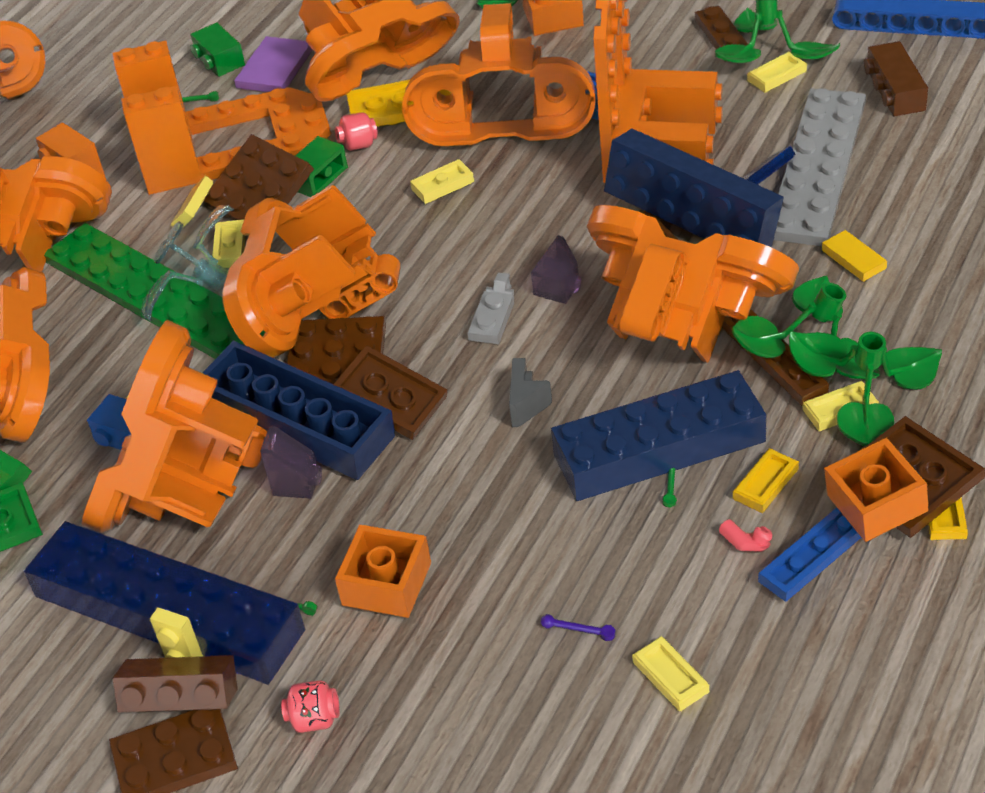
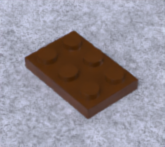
(395, 387)
(173, 753)

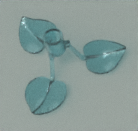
(206, 270)

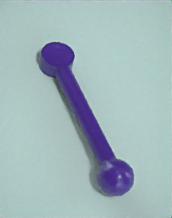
(607, 632)

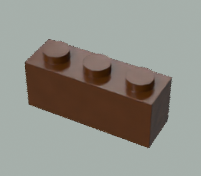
(896, 78)
(175, 683)

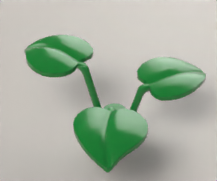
(764, 20)
(813, 297)
(910, 367)

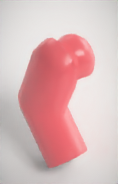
(755, 542)

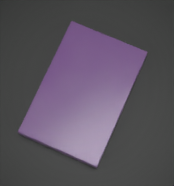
(273, 64)

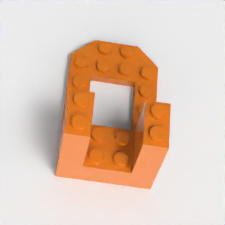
(660, 103)
(164, 129)

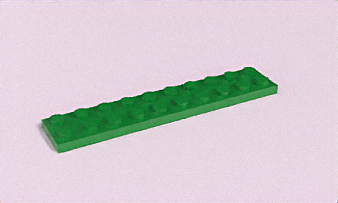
(128, 276)

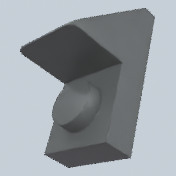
(526, 395)

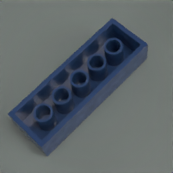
(689, 190)
(330, 421)
(658, 435)

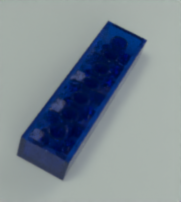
(128, 583)

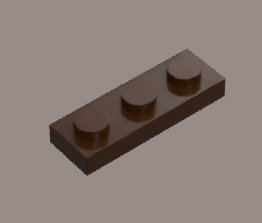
(718, 27)

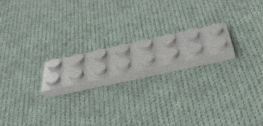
(820, 166)

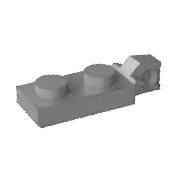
(493, 311)

